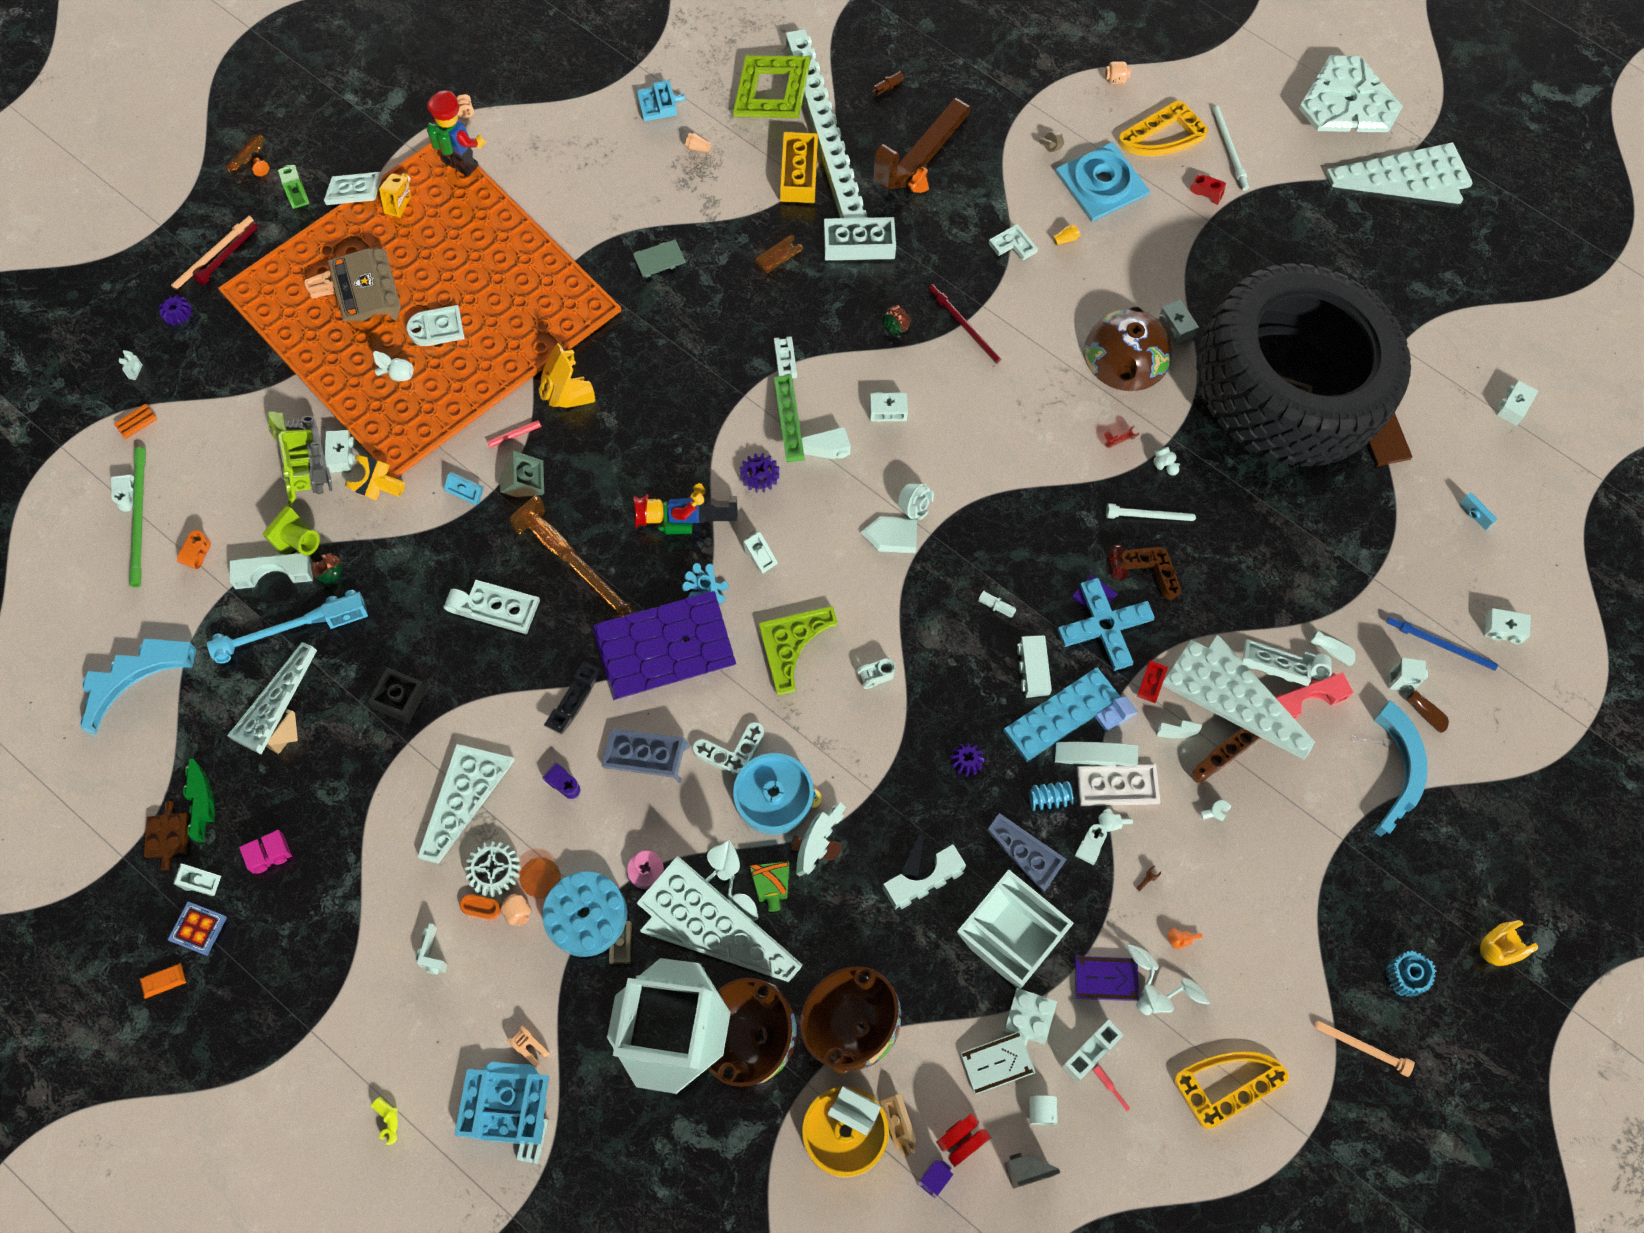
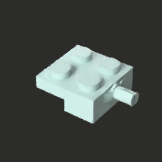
(1031, 1016)

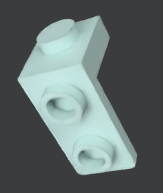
(431, 965)

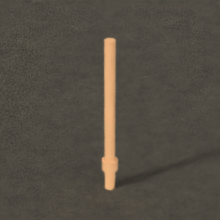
(236, 231)

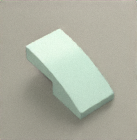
(1184, 730)

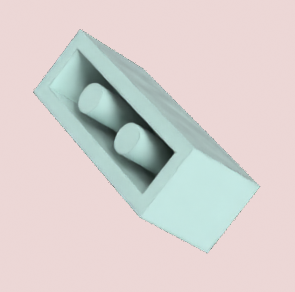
(1034, 666)

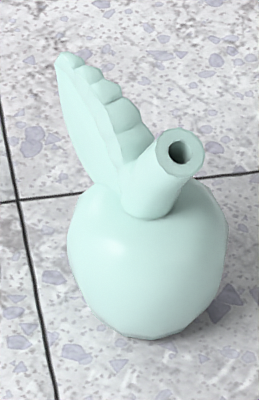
(397, 368)

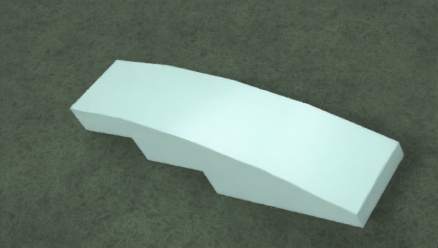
(1096, 754)

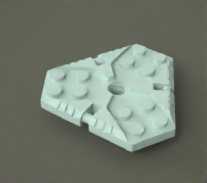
(1346, 94)

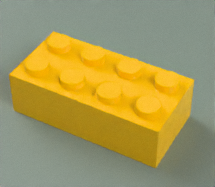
(799, 167)

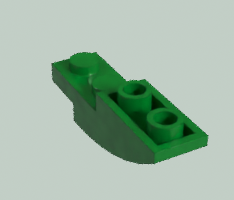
(200, 794)

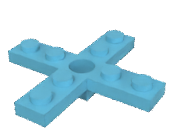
(1118, 619)

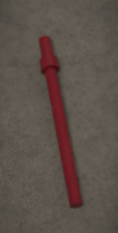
(942, 299)

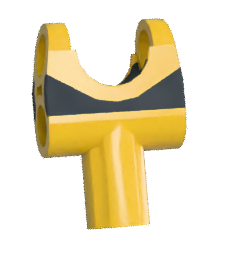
(376, 479)

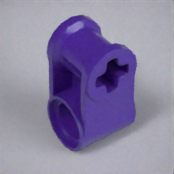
(560, 779)

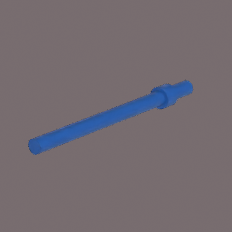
(1407, 627)

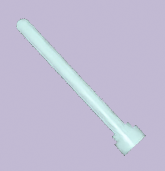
(1114, 511)

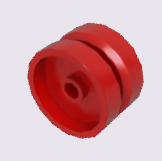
(963, 1139)

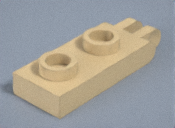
(899, 1124)

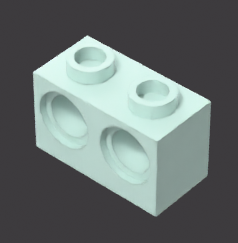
(1407, 674)

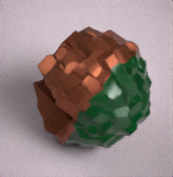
(896, 320)
(328, 569)

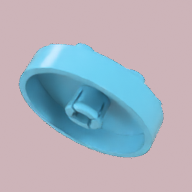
(780, 812)
(564, 909)

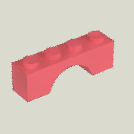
(1332, 690)

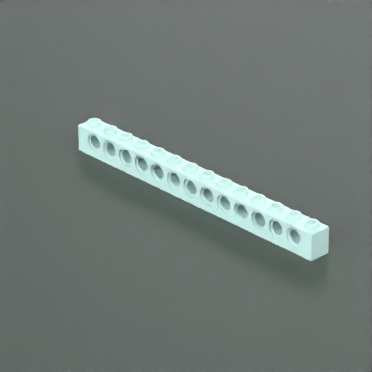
(829, 136)

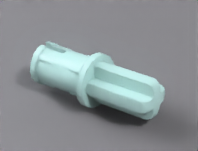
(997, 604)

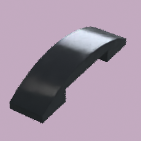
(573, 699)

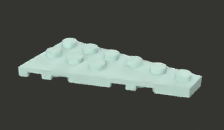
(464, 790)

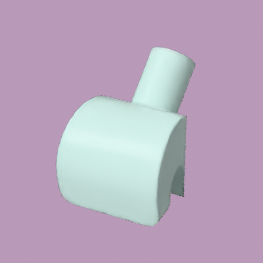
(1215, 810)

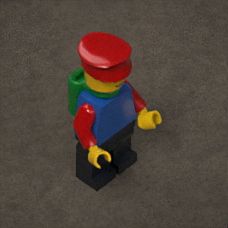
(450, 135)
(683, 511)

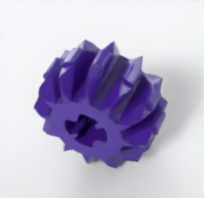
(175, 310)
(970, 766)

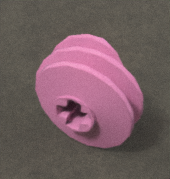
(642, 861)

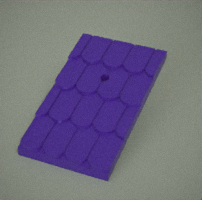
(648, 647)

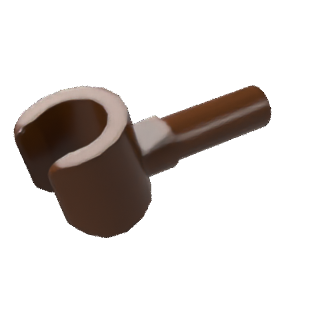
(1149, 877)

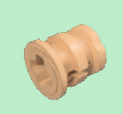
(465, 105)

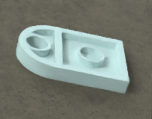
(436, 326)

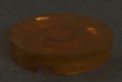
(539, 877)

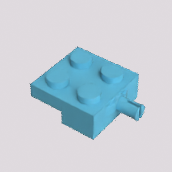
(658, 101)

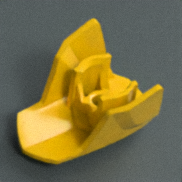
(558, 386)

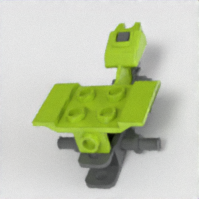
(300, 454)

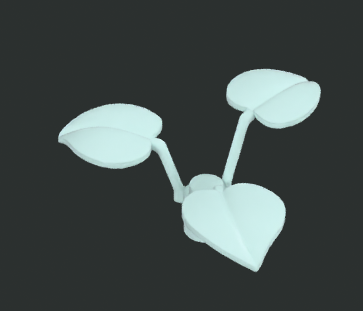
(727, 864)
(1152, 999)

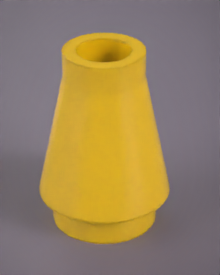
(1067, 235)

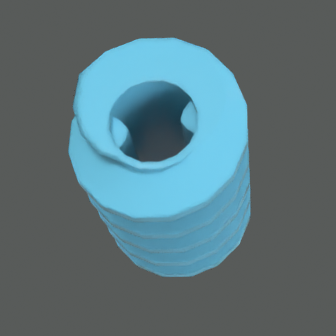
(1050, 795)

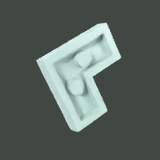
(1016, 239)

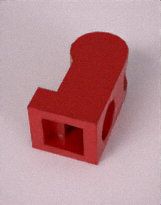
(1208, 187)

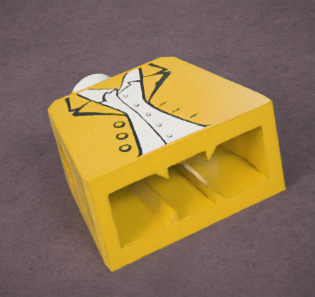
(395, 194)

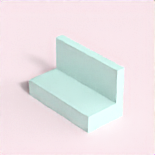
(855, 1110)

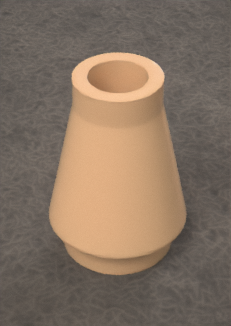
(697, 143)

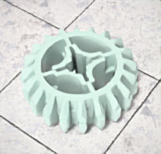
(475, 867)

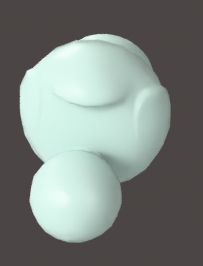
(1165, 457)

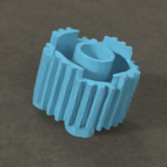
(1403, 981)

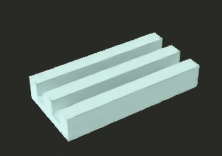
(529, 1152)

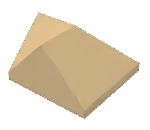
(284, 732)

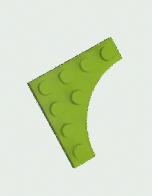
(786, 639)

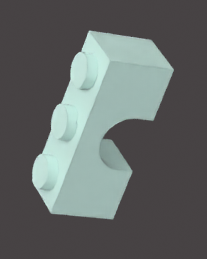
(1092, 1051)

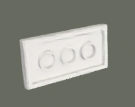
(1118, 785)

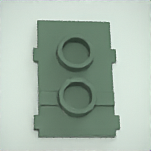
(659, 258)

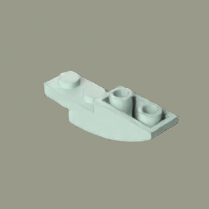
(814, 840)

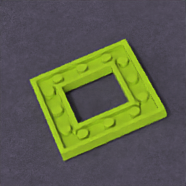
(790, 106)

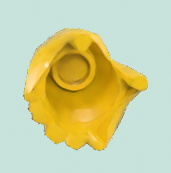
(1504, 946)

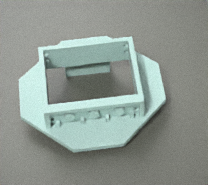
(660, 1068)

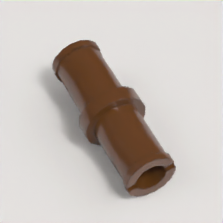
(888, 83)

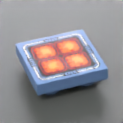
(197, 928)

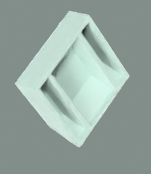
(1014, 929)

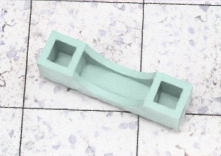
(247, 572)
(902, 890)

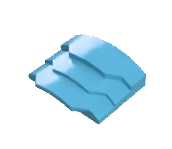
(503, 1104)

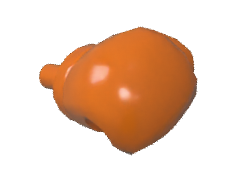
(1181, 939)

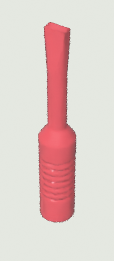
(1109, 1085)

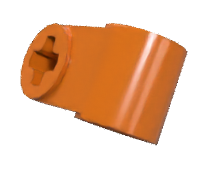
(193, 551)

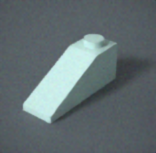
(828, 444)

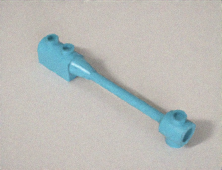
(334, 612)

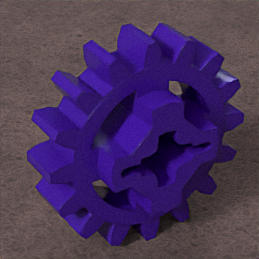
(763, 477)

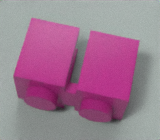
(256, 857)

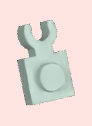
(131, 365)

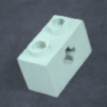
(1178, 321)
(1517, 403)
(895, 411)
(339, 451)
(1507, 625)

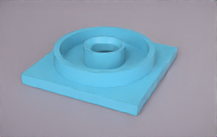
(1101, 197)

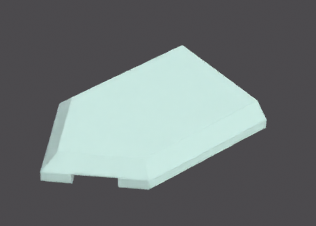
(892, 534)

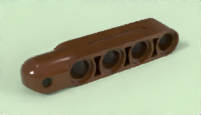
(1207, 768)

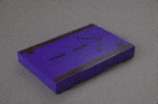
(1106, 978)

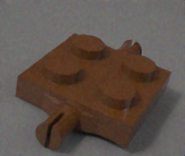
(166, 835)

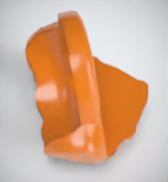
(919, 181)

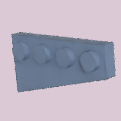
(1029, 853)

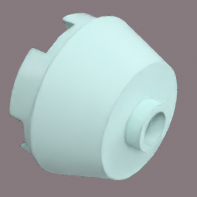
(915, 500)

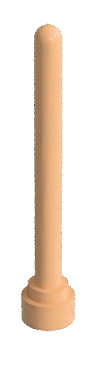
(1404, 1066)

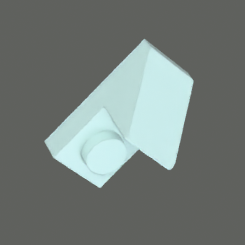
(760, 552)
(196, 880)

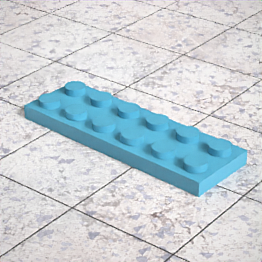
(1061, 714)

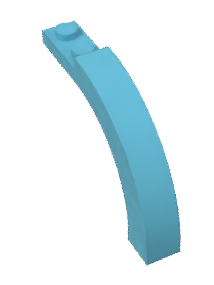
(1414, 761)

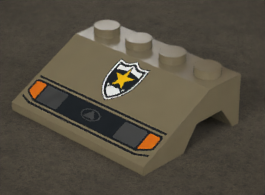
(364, 285)

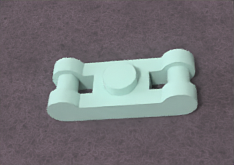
(785, 356)

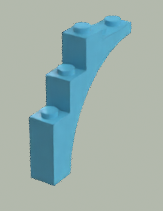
(126, 670)

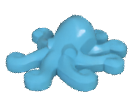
(704, 583)

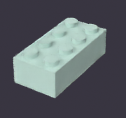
(859, 238)

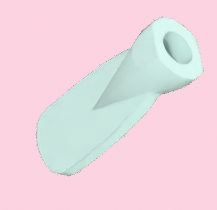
(1334, 648)

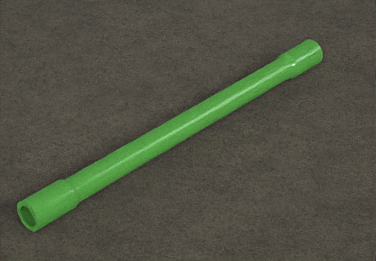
(135, 571)

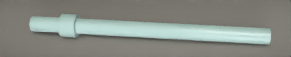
(1240, 173)

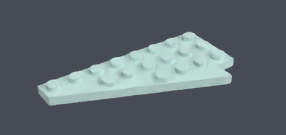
(1422, 174)
(1230, 689)
(700, 918)

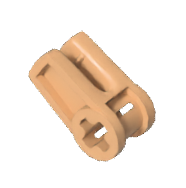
(320, 285)
(521, 1047)

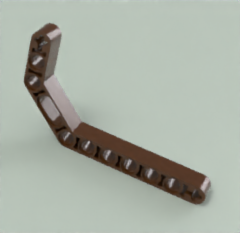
(895, 175)

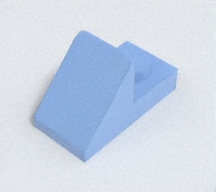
(1116, 713)

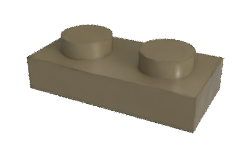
(621, 951)

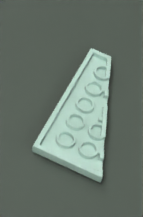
(264, 714)

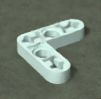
(737, 756)

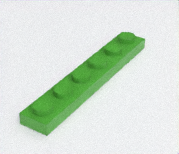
(789, 419)

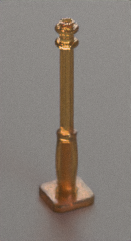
(530, 517)

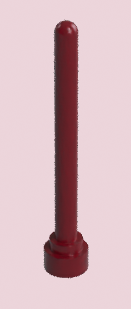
(203, 276)

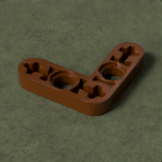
(1154, 560)

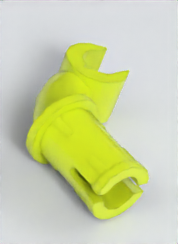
(390, 1117)

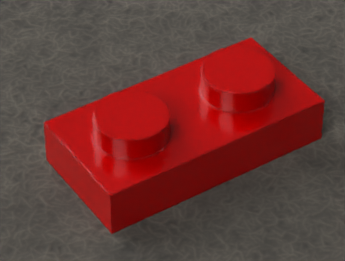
(1152, 681)

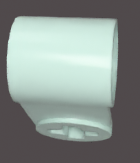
(122, 491)
(875, 673)
(1090, 846)

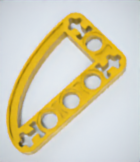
(1155, 150)
(1232, 1098)

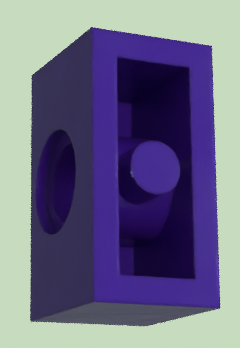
(936, 1178)

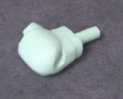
(1112, 821)

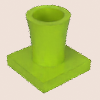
(291, 533)

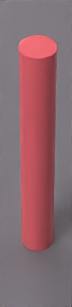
(515, 433)

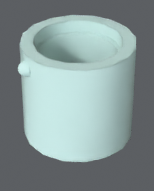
(1043, 1110)

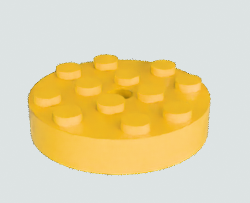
(837, 1154)

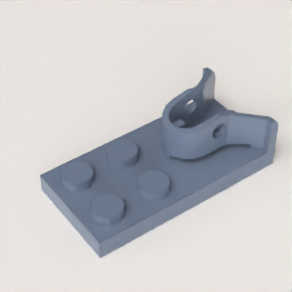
(644, 753)

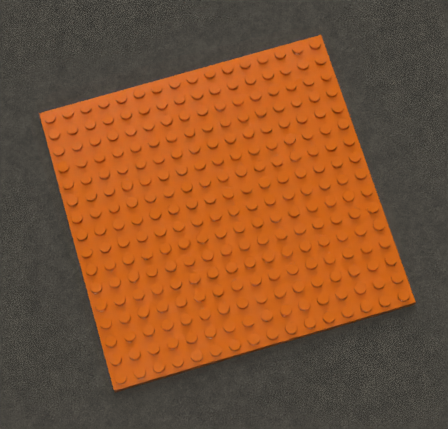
(450, 248)

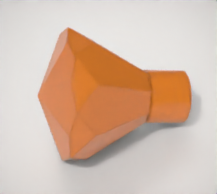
(260, 168)

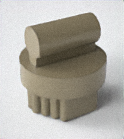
(1052, 141)

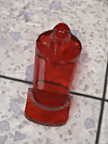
(1113, 441)
(1118, 572)

